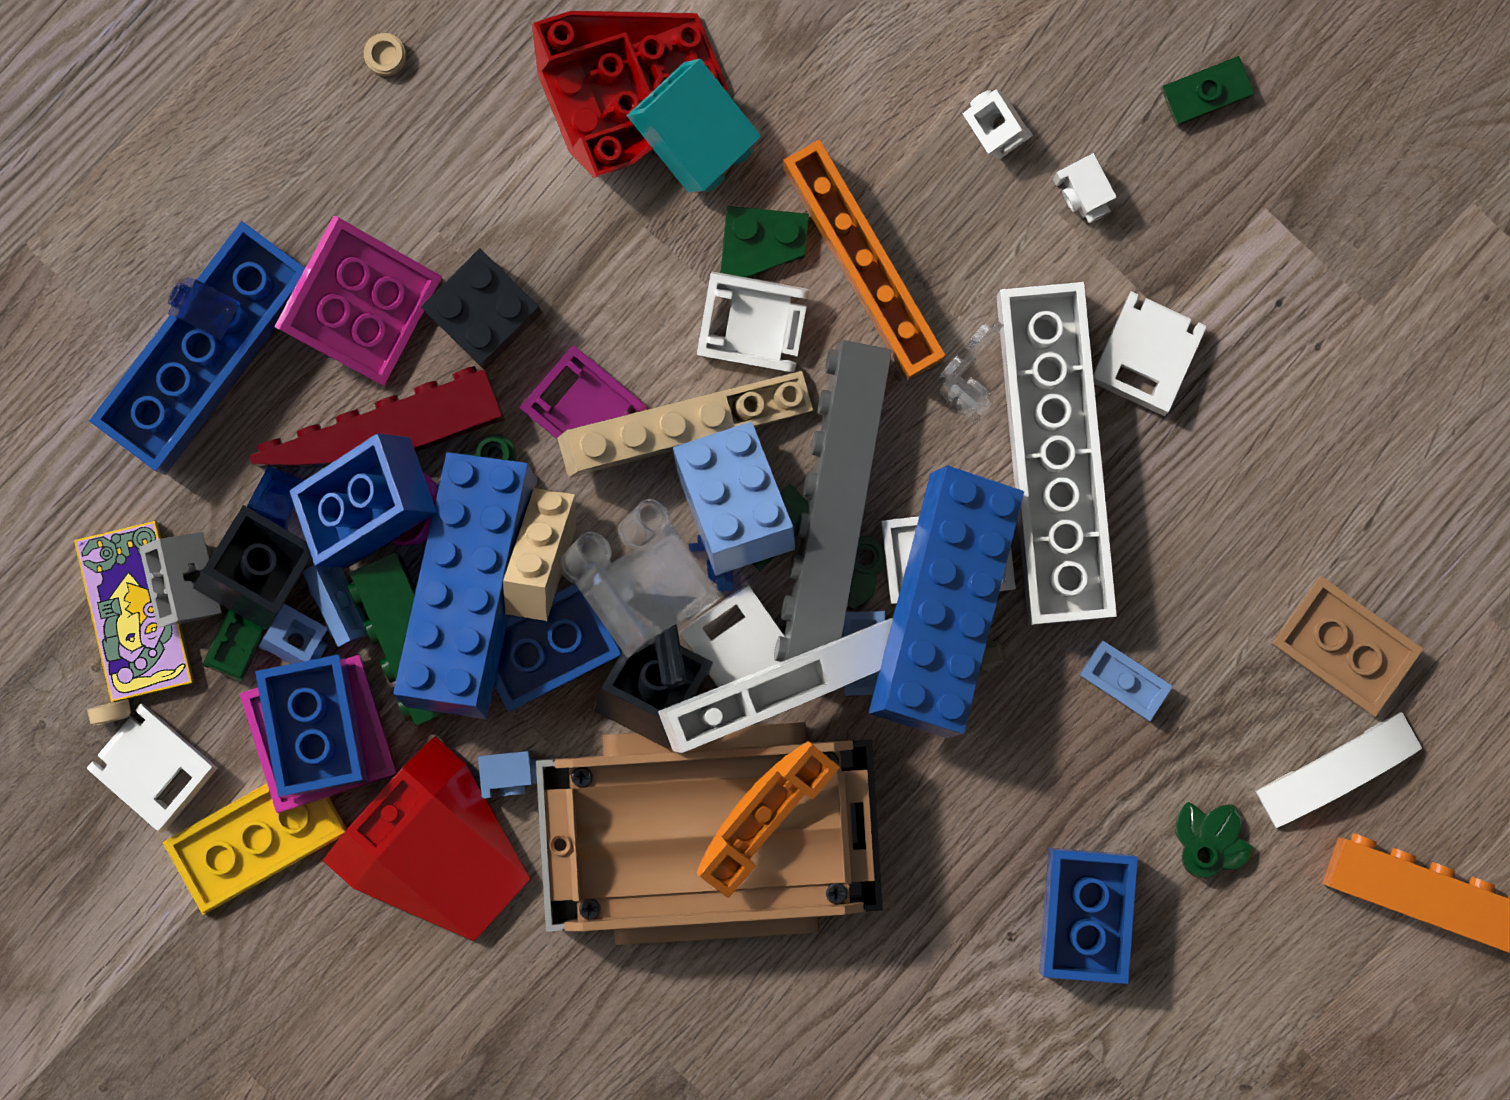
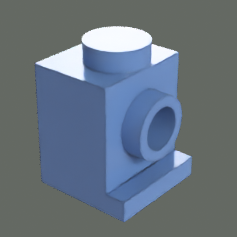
(294, 624)
(507, 772)

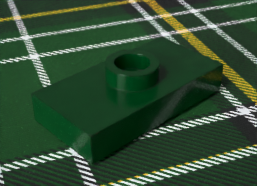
(1207, 91)
(234, 646)

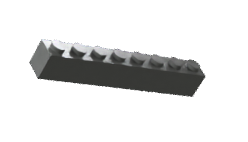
(836, 498)

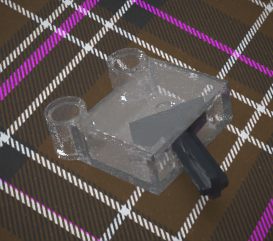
(646, 591)

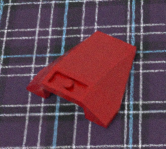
(605, 66)
(432, 846)

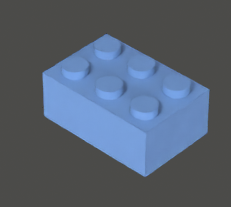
(734, 498)

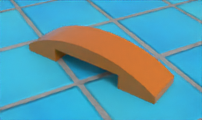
(760, 813)

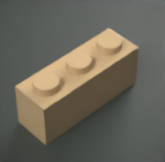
(534, 564)

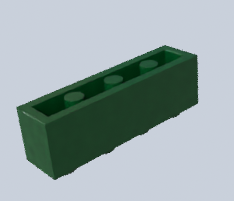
(388, 599)

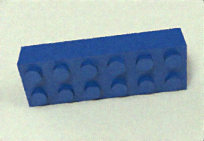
(189, 372)
(459, 595)
(946, 602)

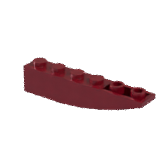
(427, 418)

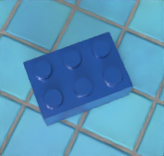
(362, 501)
(554, 652)
(311, 726)
(1088, 915)

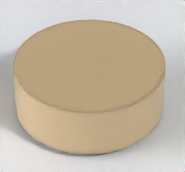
(384, 54)
(109, 712)

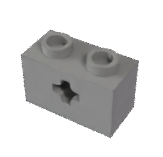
(171, 573)

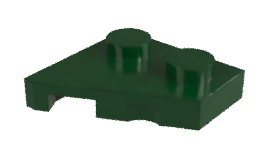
(761, 240)

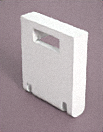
(759, 322)
(1152, 345)
(741, 648)
(143, 763)

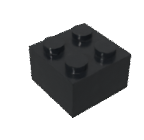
(482, 309)
(254, 567)
(636, 694)

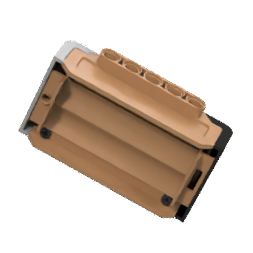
(636, 822)

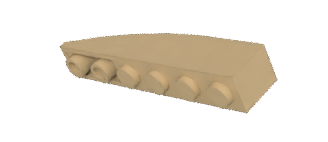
(661, 428)

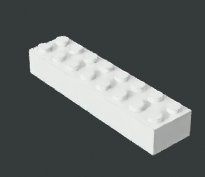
(1056, 453)

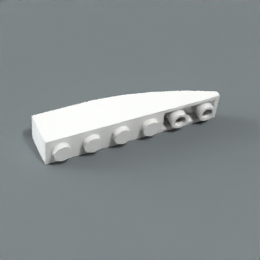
(775, 689)

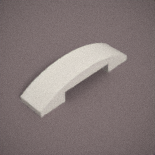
(1339, 770)

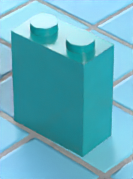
(695, 127)

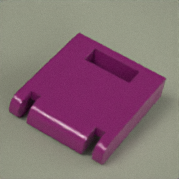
(588, 401)

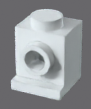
(981, 116)
(1086, 188)

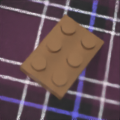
(1346, 646)

